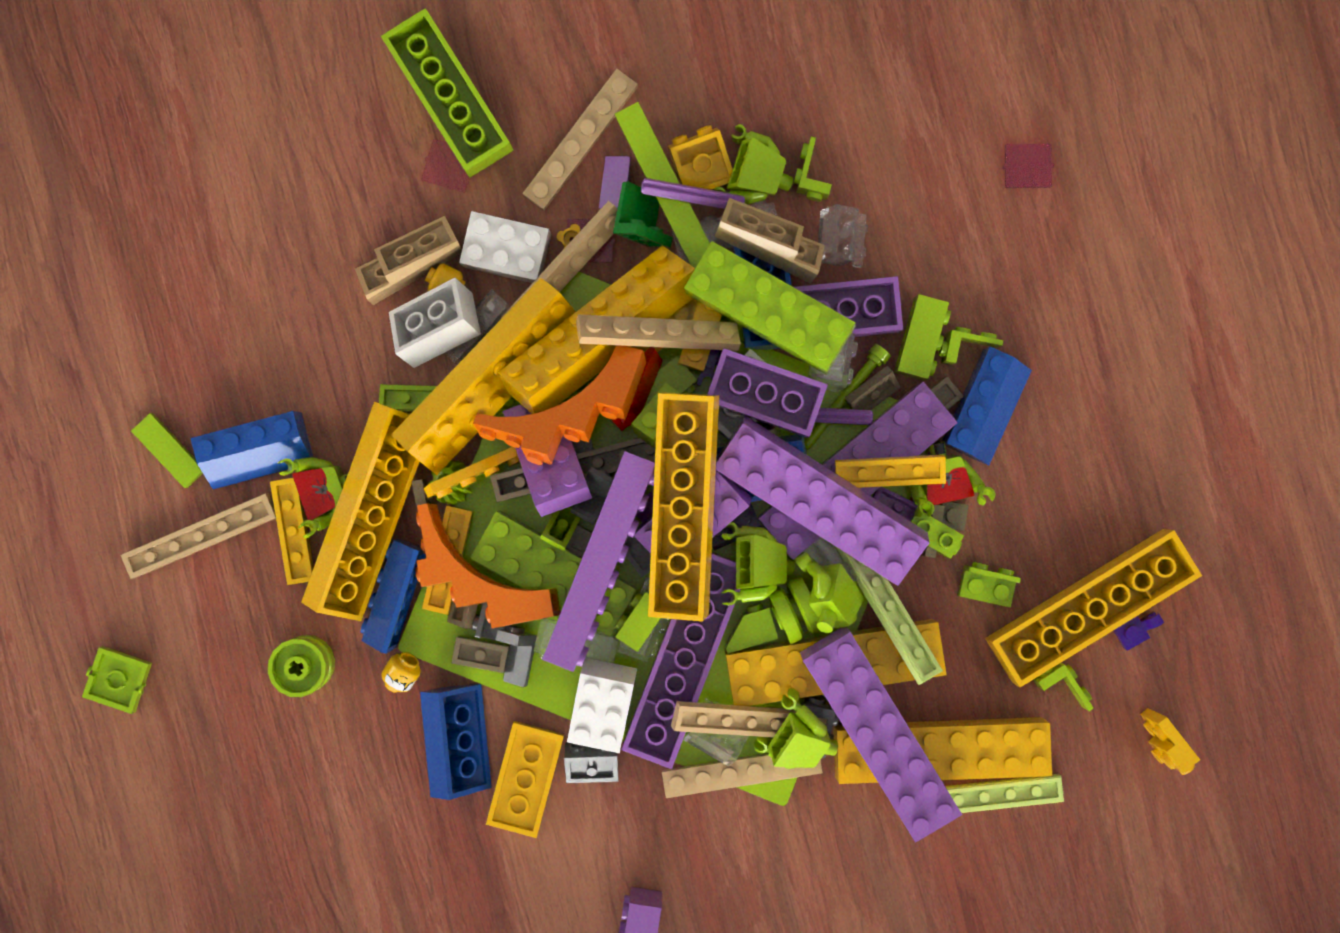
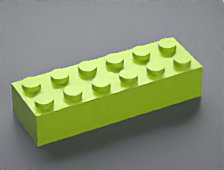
(447, 93)
(769, 307)
(537, 565)

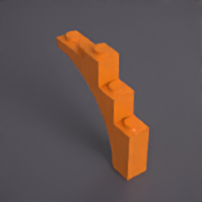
(575, 418)
(469, 586)

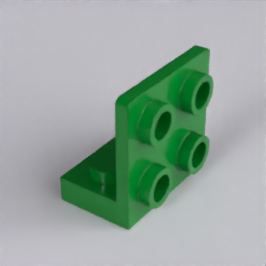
(638, 218)

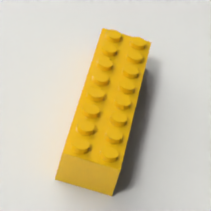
(561, 365)
(446, 416)
(683, 506)
(363, 519)
(1093, 607)
(770, 670)
(964, 749)

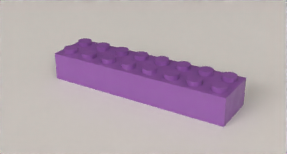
(899, 431)
(821, 501)
(599, 562)
(680, 671)
(880, 733)

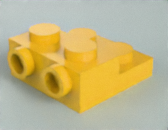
(701, 159)
(1168, 743)

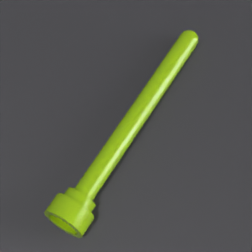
(876, 357)

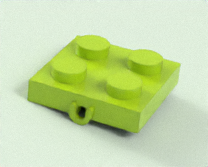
(116, 679)

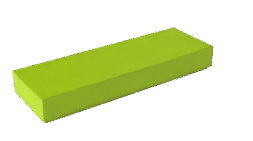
(168, 450)

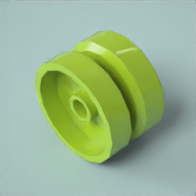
(794, 610)
(287, 673)

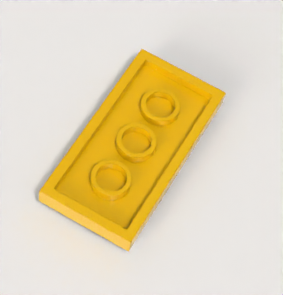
(525, 779)

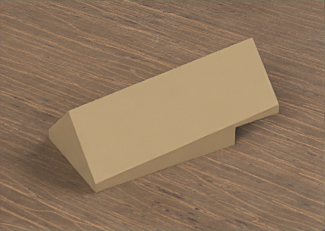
(770, 239)
(407, 259)

